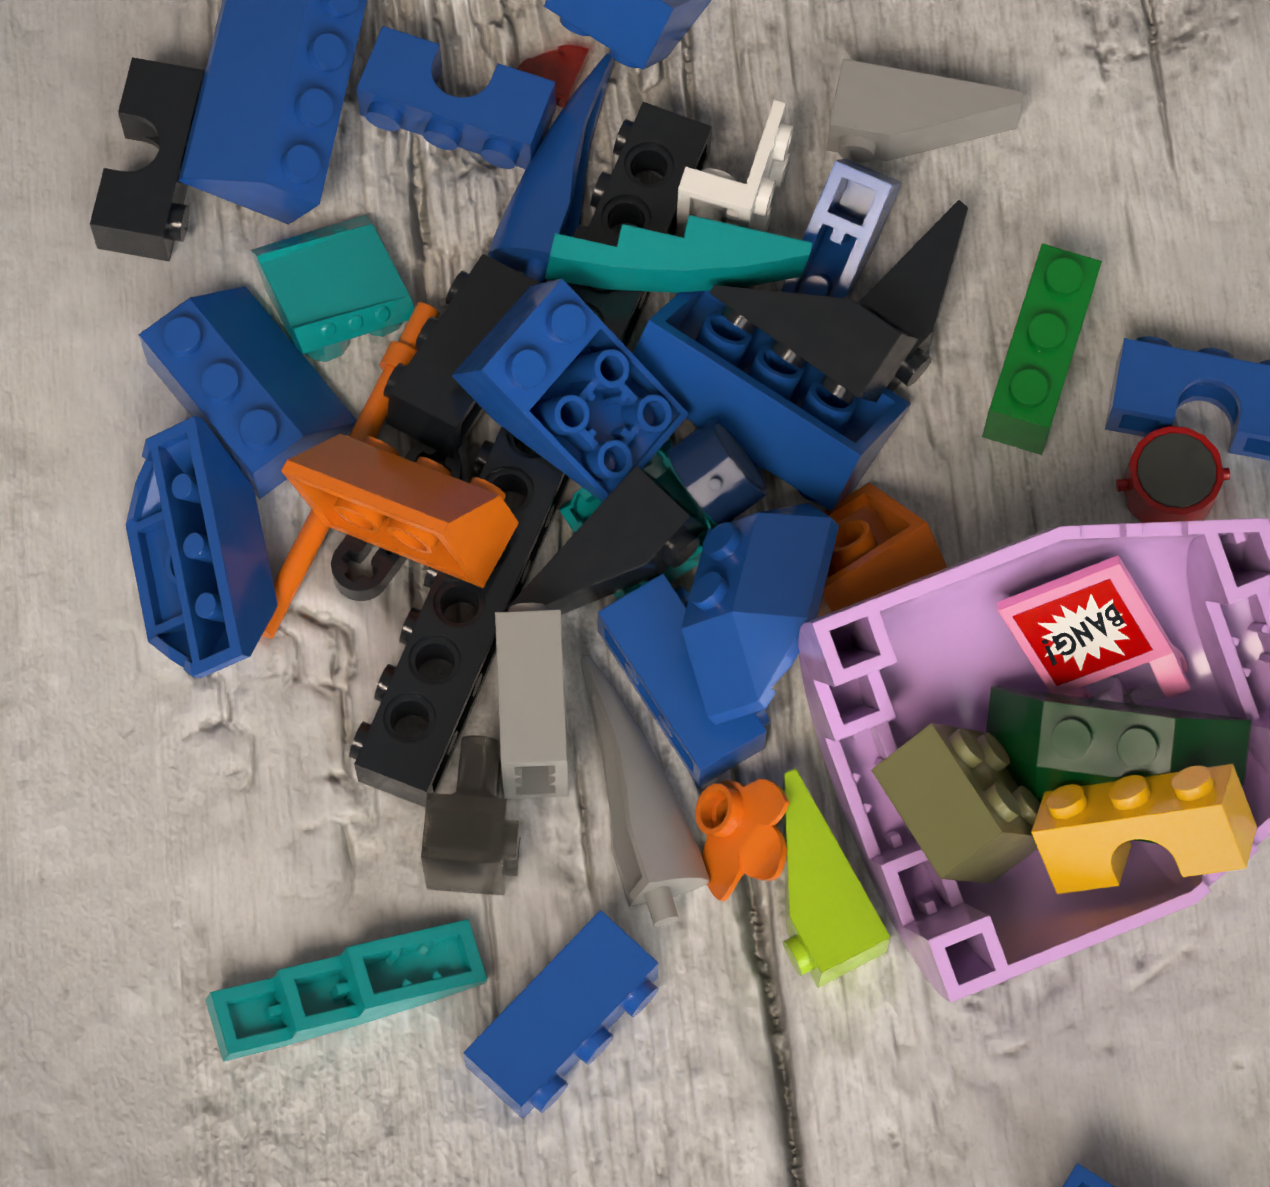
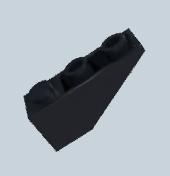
(836, 335)

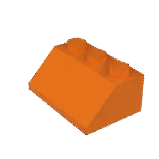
(405, 505)

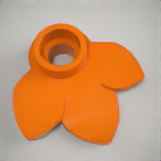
(741, 833)

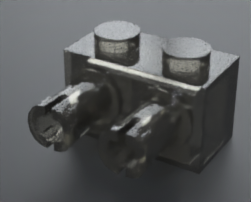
(468, 833)

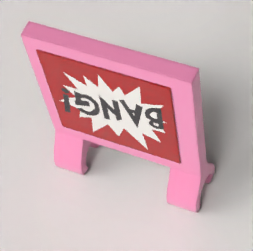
(1091, 630)

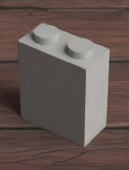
(531, 702)

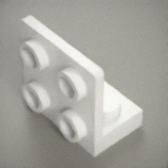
(721, 198)

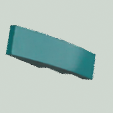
(661, 262)
(346, 989)

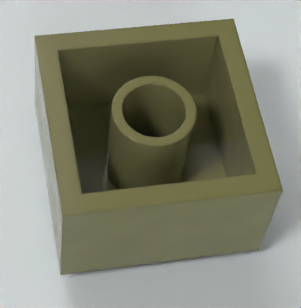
(960, 802)

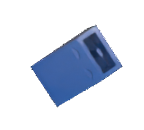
(570, 389)

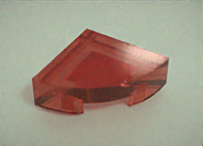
(559, 65)

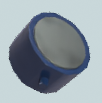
(717, 472)

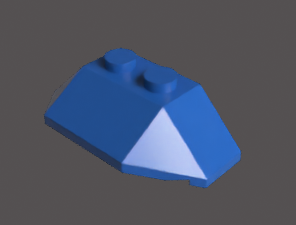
(198, 551)
(749, 602)

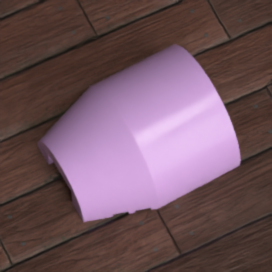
(934, 654)

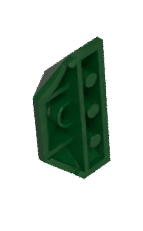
(1098, 741)

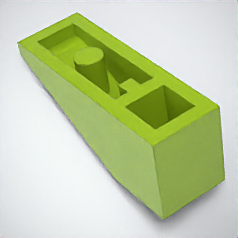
(826, 907)

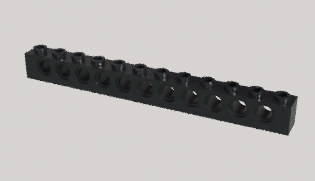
(416, 765)

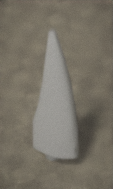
(647, 826)

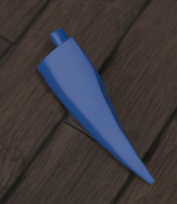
(553, 182)

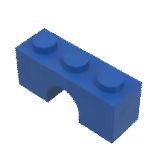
(498, 123)
(1158, 379)

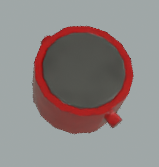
(1173, 476)

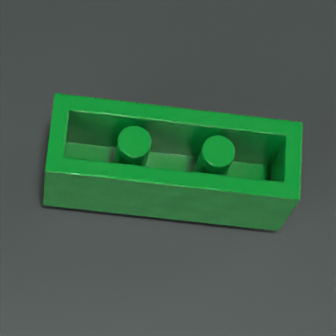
(1041, 349)

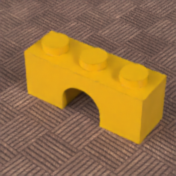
(1189, 812)

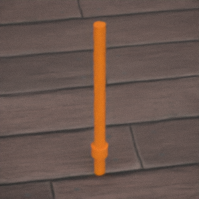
(368, 424)

